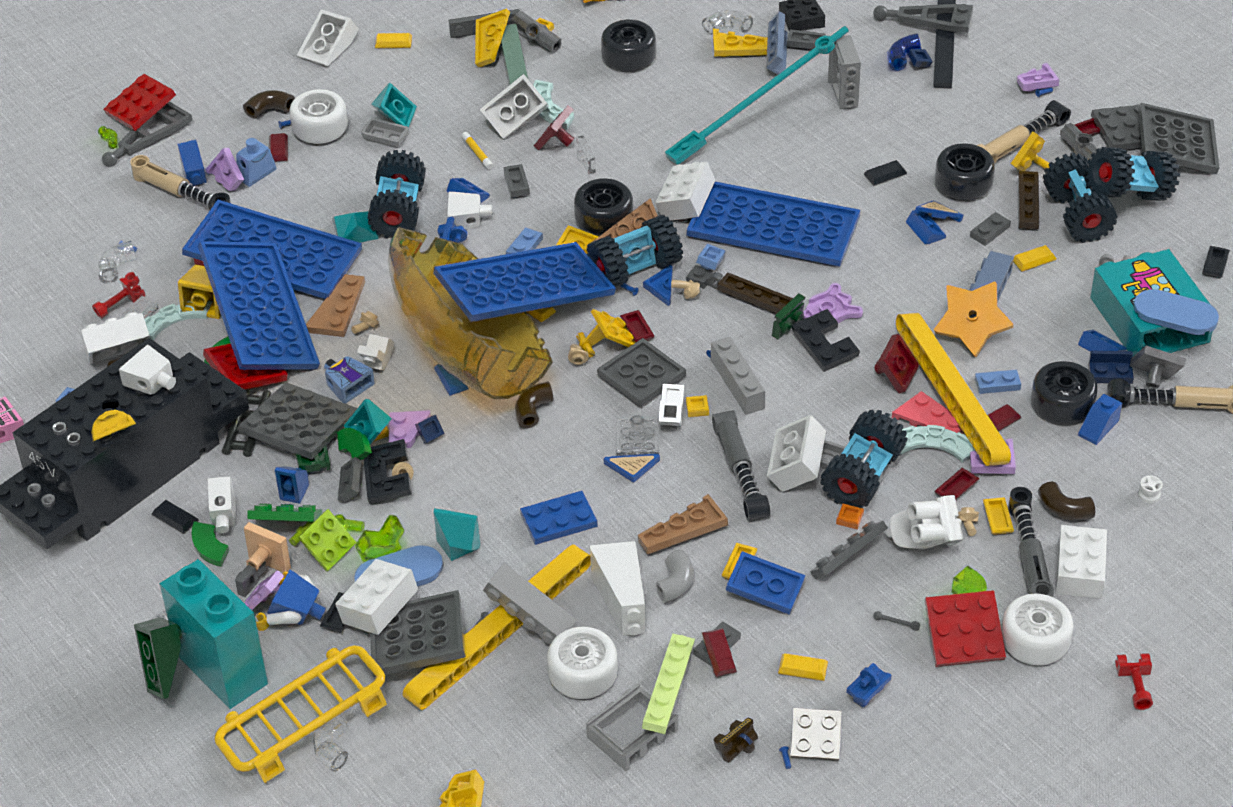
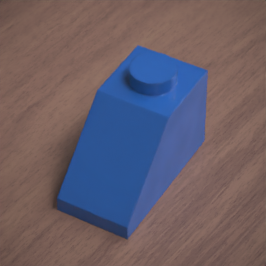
(192, 162)
(1100, 419)
(291, 483)

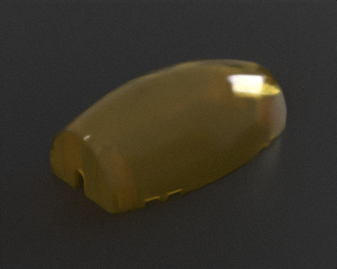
(489, 355)

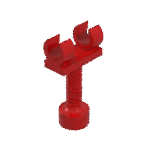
(129, 281)
(1141, 699)

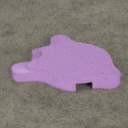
(835, 302)

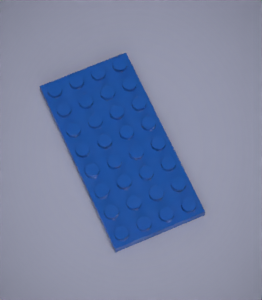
(775, 223)
(310, 256)
(523, 281)
(258, 306)

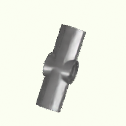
(543, 37)
(1078, 141)

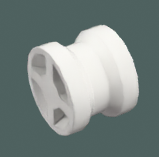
(1150, 489)

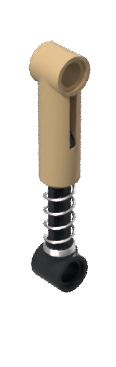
(1054, 114)
(144, 171)
(1179, 396)

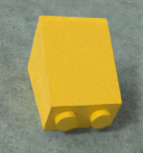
(197, 288)

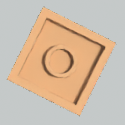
(267, 547)

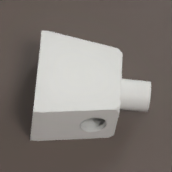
(467, 209)
(147, 372)
(222, 510)

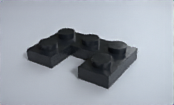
(826, 355)
(378, 484)

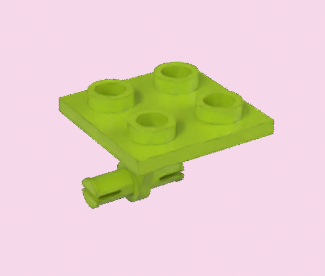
(324, 539)

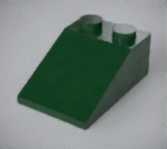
(159, 652)

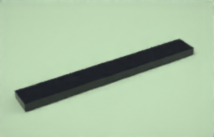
(944, 52)

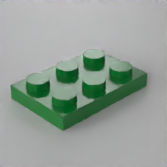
(285, 512)

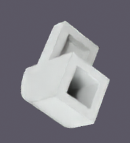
(376, 352)
(671, 405)

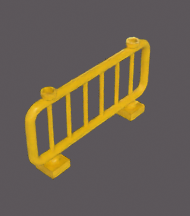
(268, 762)

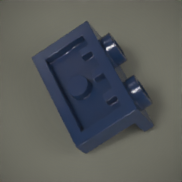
(1111, 365)

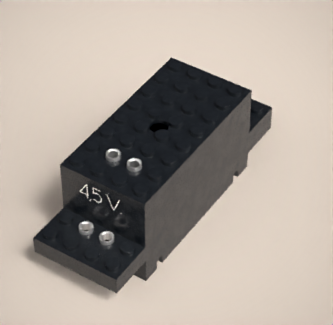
(113, 474)

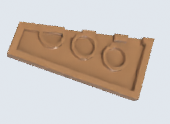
(632, 221)
(337, 310)
(691, 523)

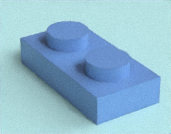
(527, 240)
(710, 257)
(997, 381)

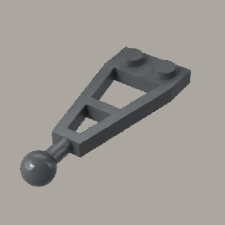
(959, 23)
(170, 113)

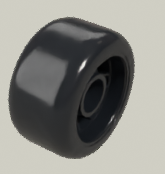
(628, 45)
(964, 171)
(601, 204)
(1063, 392)

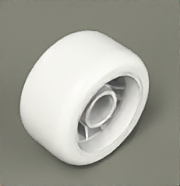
(318, 116)
(1037, 629)
(582, 662)

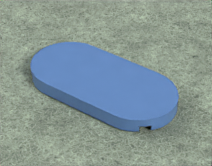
(1176, 312)
(422, 560)

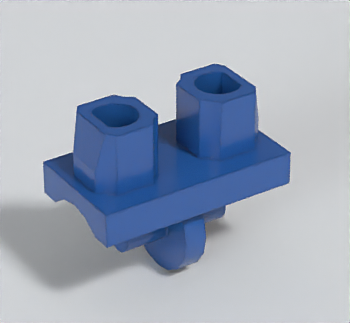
(451, 232)
(868, 684)

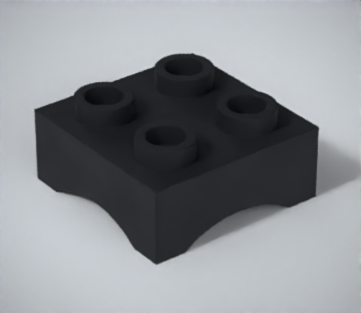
(802, 14)

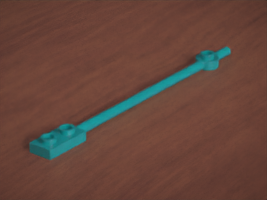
(695, 140)

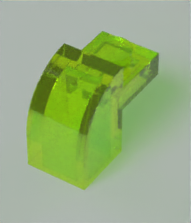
(380, 543)
(968, 581)

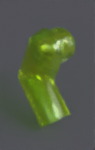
(109, 135)
(351, 525)

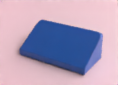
(464, 186)
(925, 227)
(1095, 341)

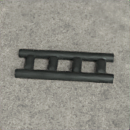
(246, 446)

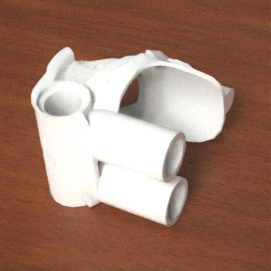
(937, 526)

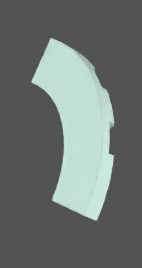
(553, 110)
(170, 315)
(940, 438)

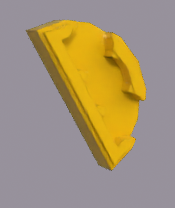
(109, 423)

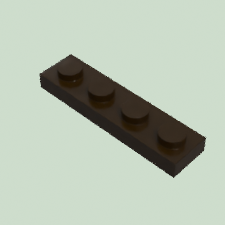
(1028, 199)
(753, 293)

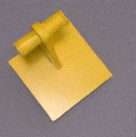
(608, 327)

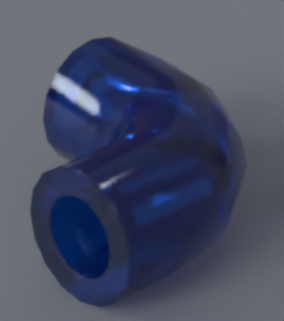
(899, 49)

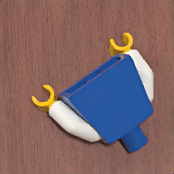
(292, 602)

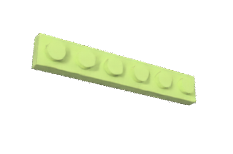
(668, 683)

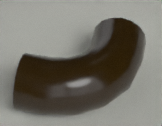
(268, 100)
(528, 402)
(1065, 506)

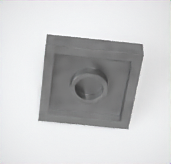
(1158, 364)

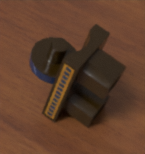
(737, 740)

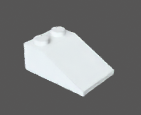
(328, 38)
(514, 107)

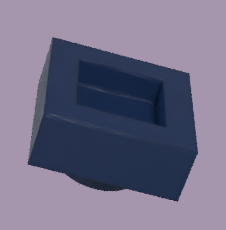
(919, 58)
(429, 428)

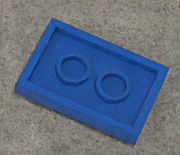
(558, 517)
(765, 582)

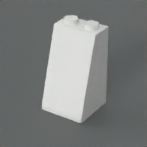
(619, 583)

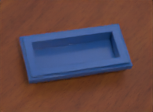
(450, 383)

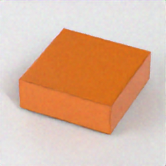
(850, 516)

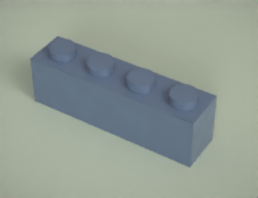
(995, 268)

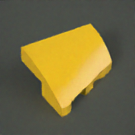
(464, 790)

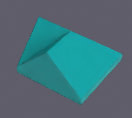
(395, 105)
(354, 227)
(368, 420)
(456, 532)

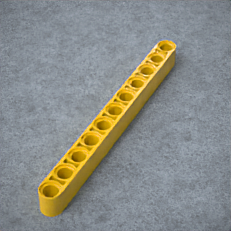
(953, 390)
(494, 630)

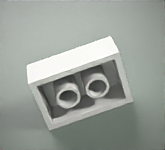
(685, 191)
(114, 337)
(796, 453)
(1081, 561)
(376, 596)

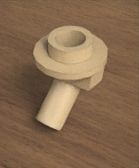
(690, 288)
(368, 320)
(577, 355)
(402, 467)
(967, 516)

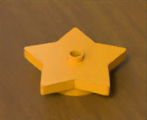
(976, 330)

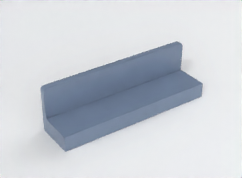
(777, 44)

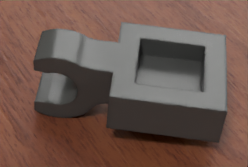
(704, 277)
(248, 579)

